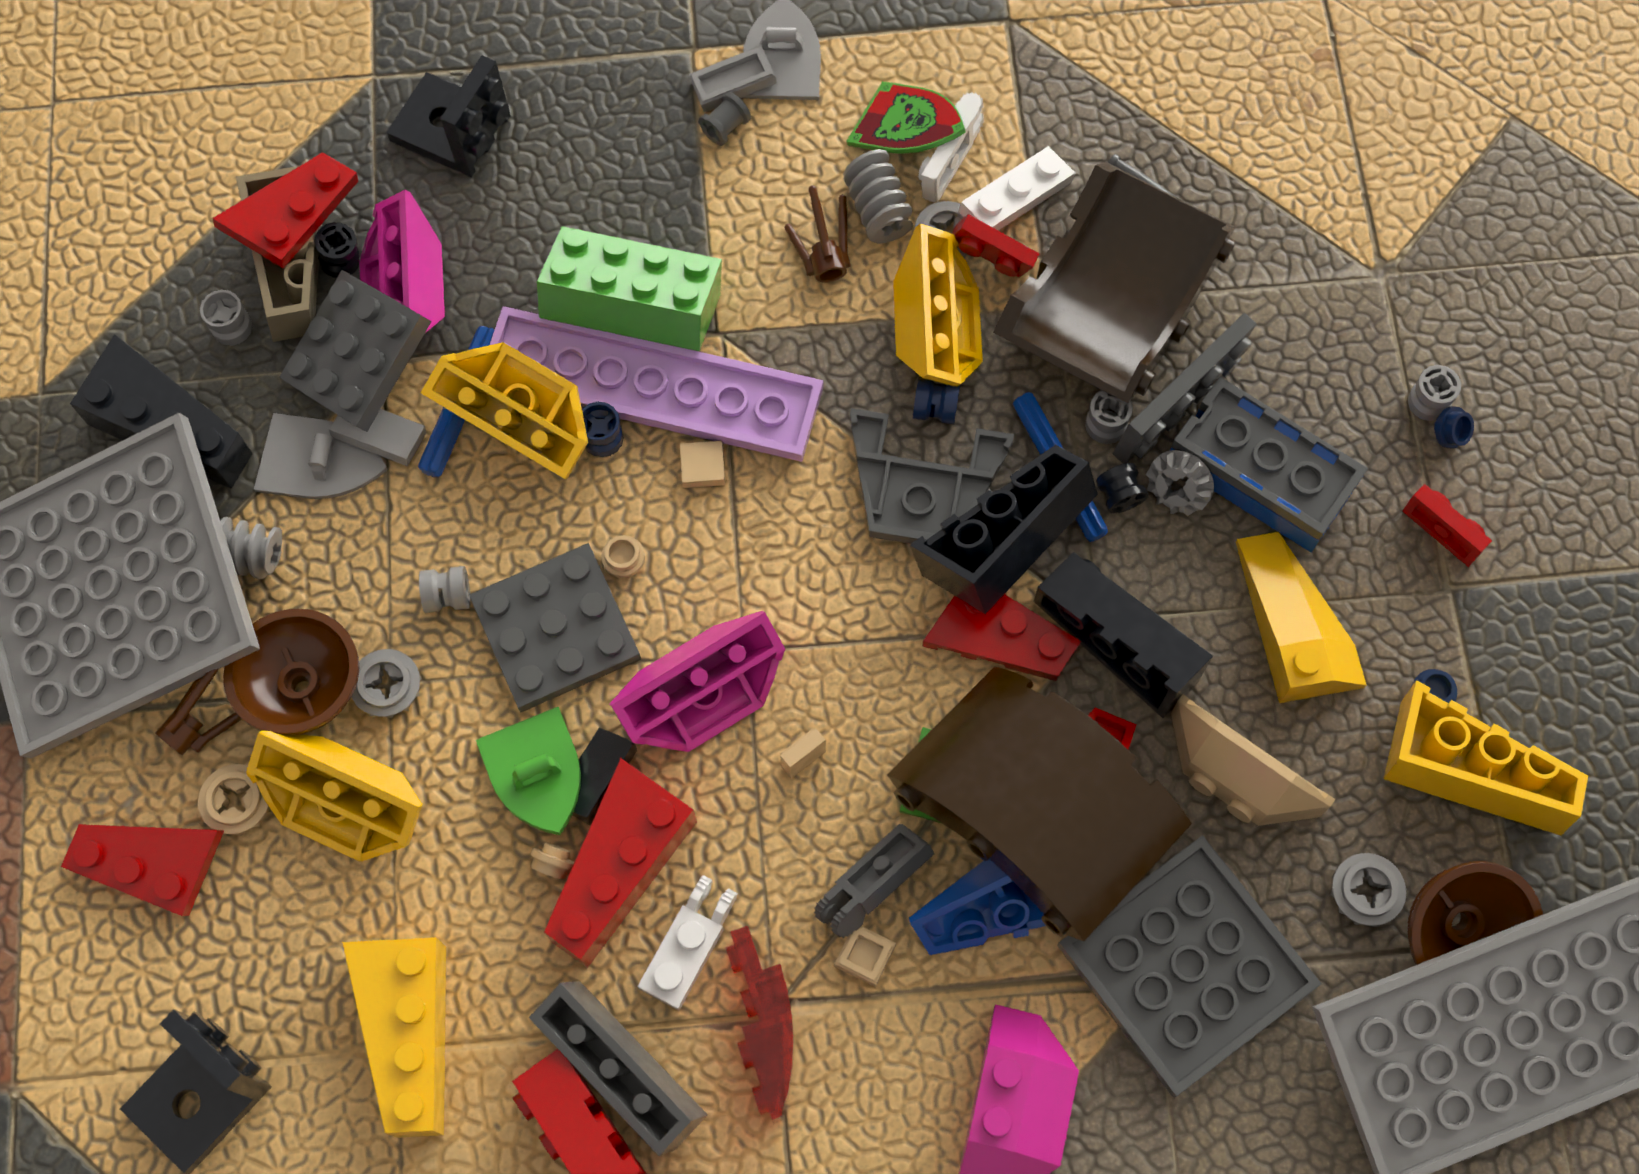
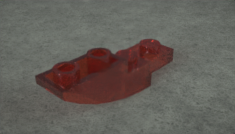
(771, 1039)

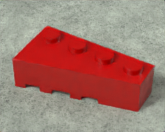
(619, 859)
(572, 1119)

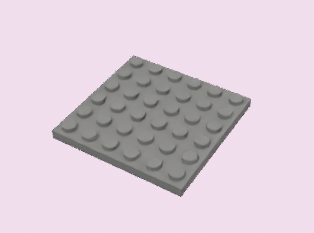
(114, 587)

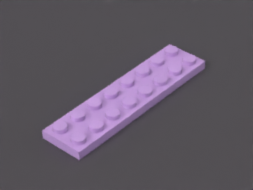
(672, 384)

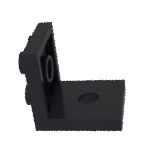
(467, 112)
(202, 1065)

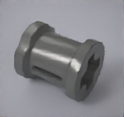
(724, 118)

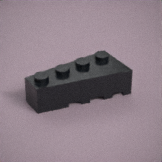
(132, 394)
(1123, 633)

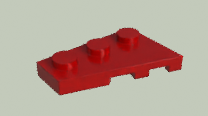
(288, 210)

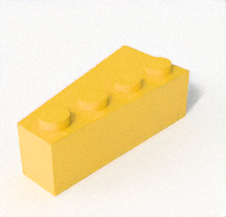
(1480, 766)
(402, 1020)

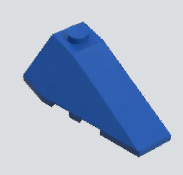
(974, 909)

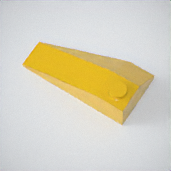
(1299, 631)

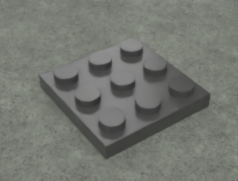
(355, 350)
(554, 627)

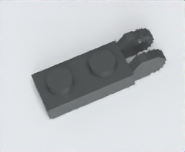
(872, 880)

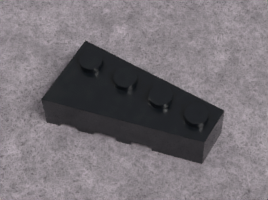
(1007, 530)

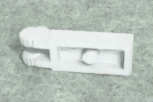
(940, 168)
(686, 947)

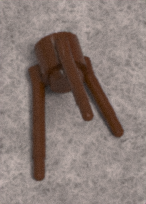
(826, 260)
(182, 728)

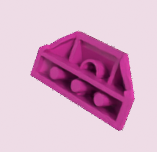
(404, 257)
(702, 685)
(1020, 1099)

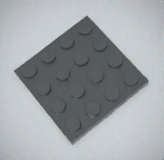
(1190, 966)

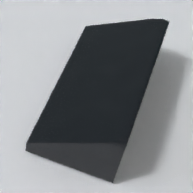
(597, 769)

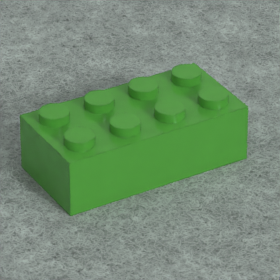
(629, 288)

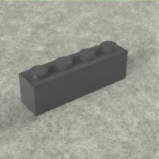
(618, 1067)

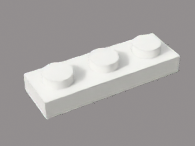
(1019, 190)

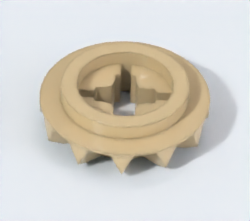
(214, 800)

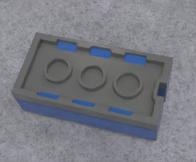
(1269, 464)

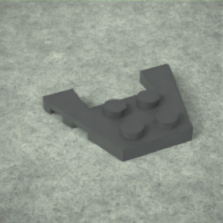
(914, 496)

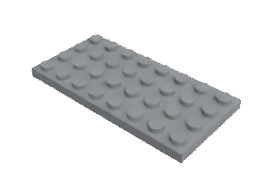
(1492, 1036)

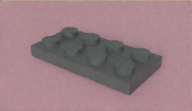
(1187, 388)

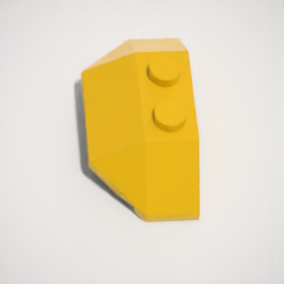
(937, 309)
(513, 402)
(334, 794)

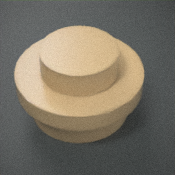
(623, 556)
(552, 860)

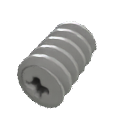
(878, 197)
(254, 551)

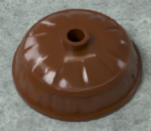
(294, 649)
(1484, 895)

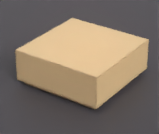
(702, 464)
(803, 752)
(865, 955)

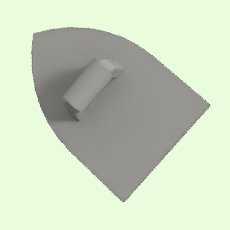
(791, 51)
(311, 464)

